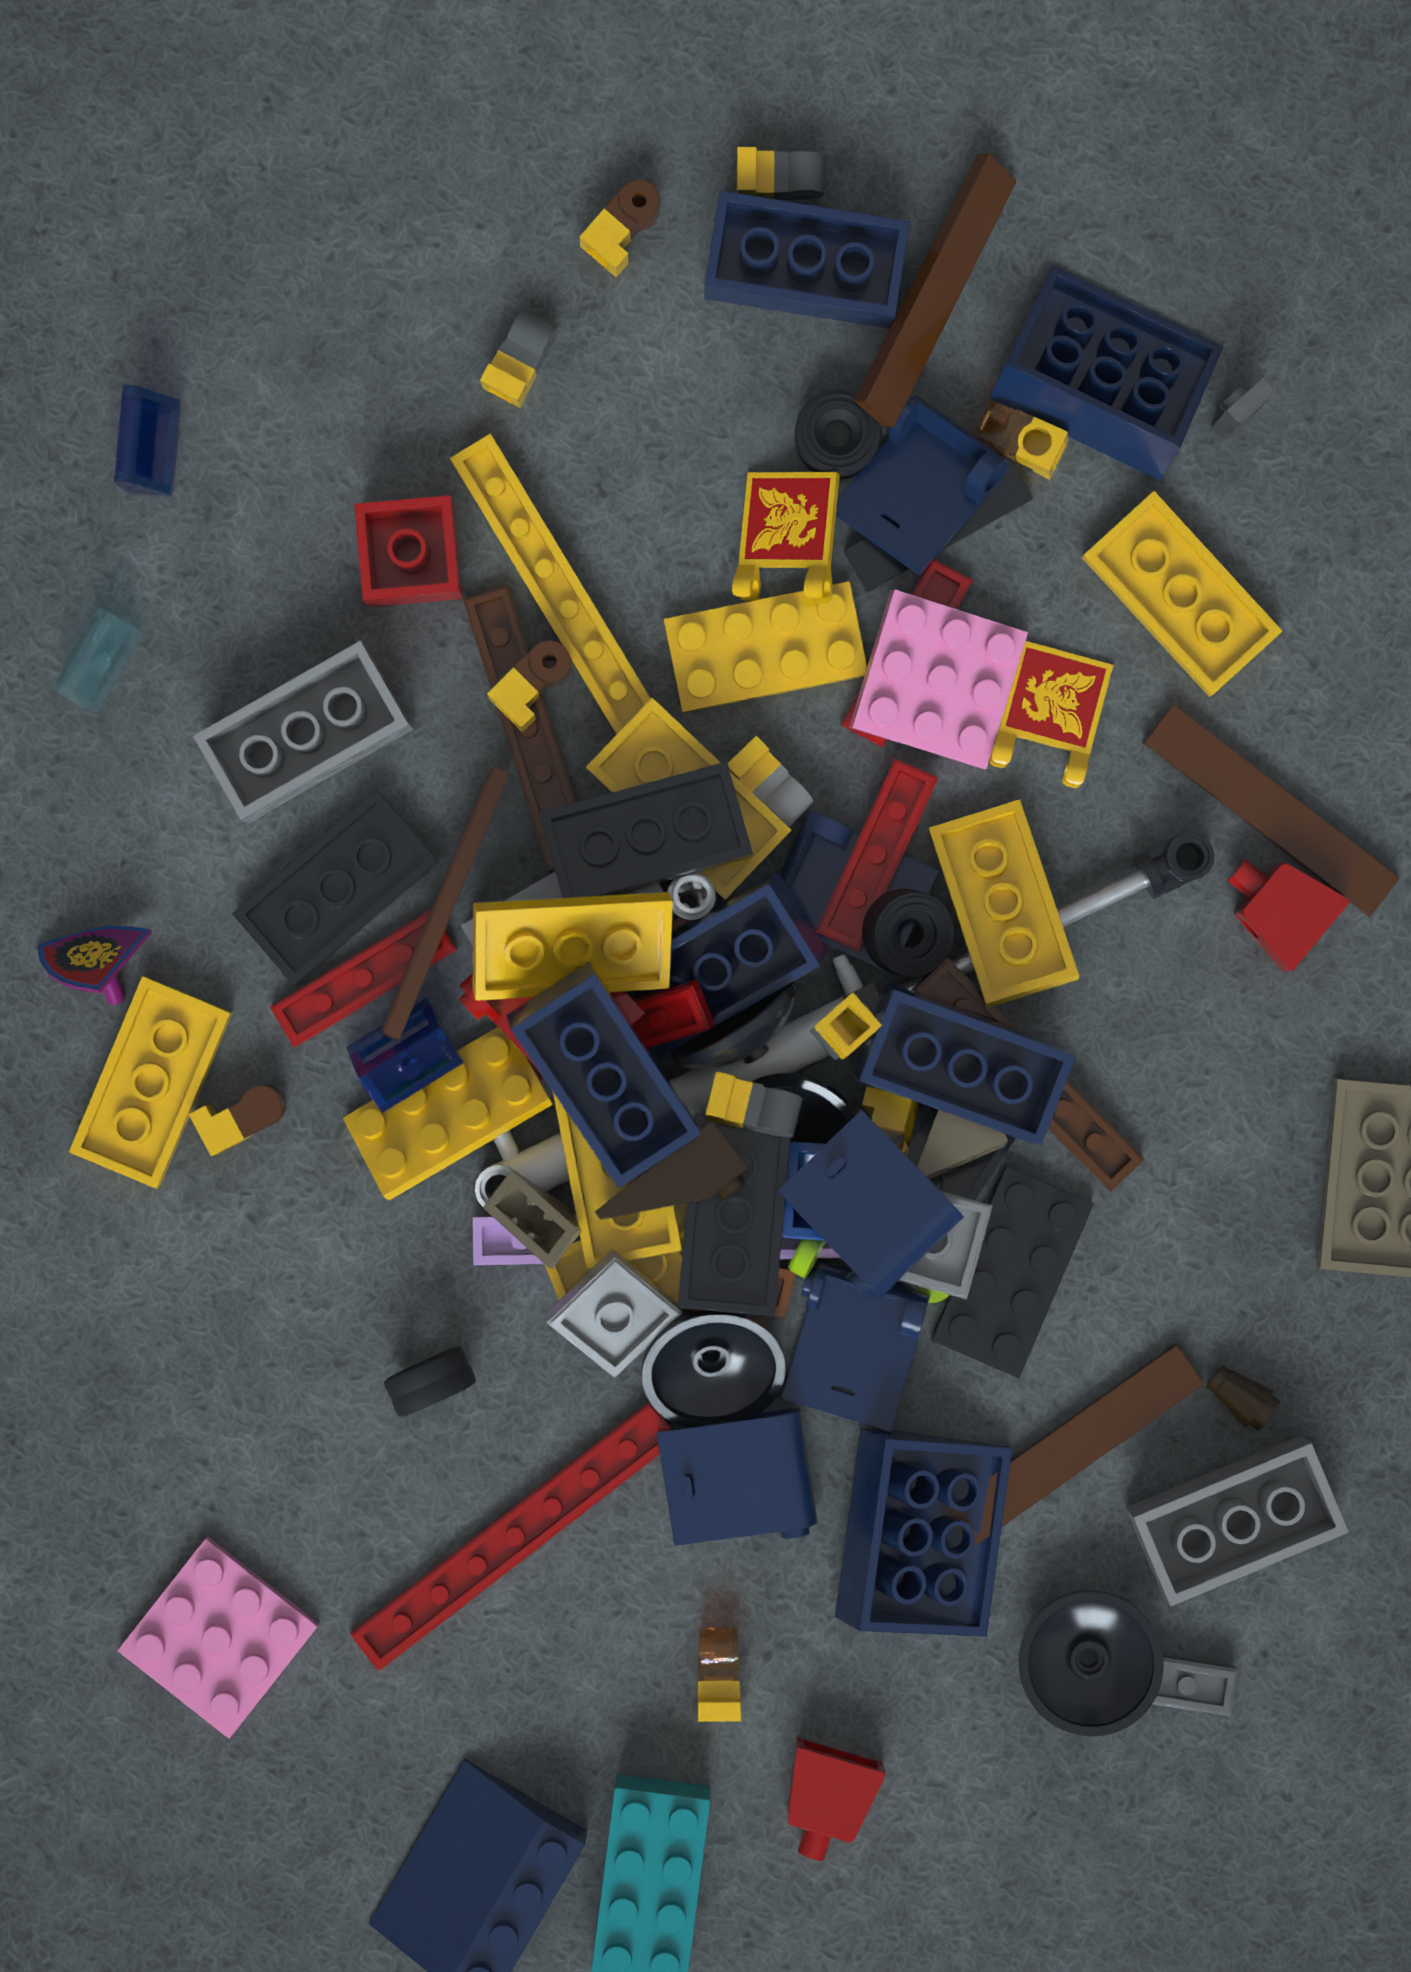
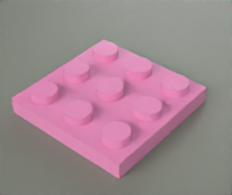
(938, 679)
(218, 1637)

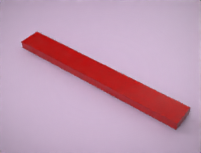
(511, 1537)

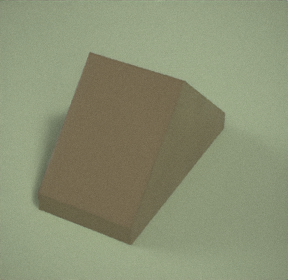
(955, 1143)
(534, 1218)

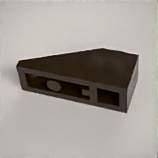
(686, 1176)

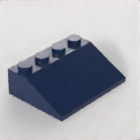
(1107, 373)
(902, 1551)
(478, 1877)

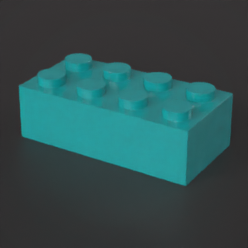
(651, 1876)

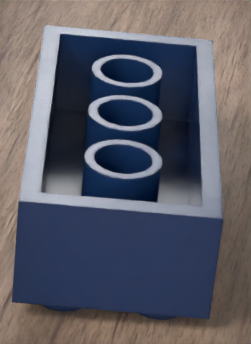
(806, 259)
(742, 951)
(965, 1064)
(603, 1074)

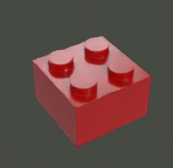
(408, 551)

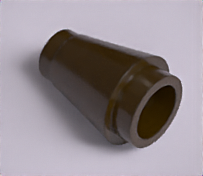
(1243, 1397)

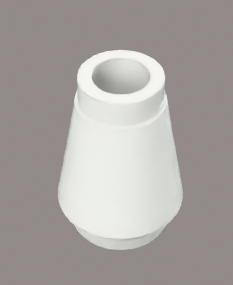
(697, 886)

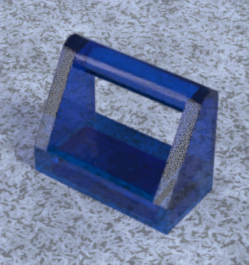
(147, 442)
(407, 1064)

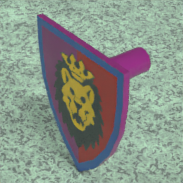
(92, 958)

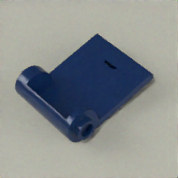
(922, 482)
(817, 865)
(875, 1209)
(856, 1346)
(744, 1476)

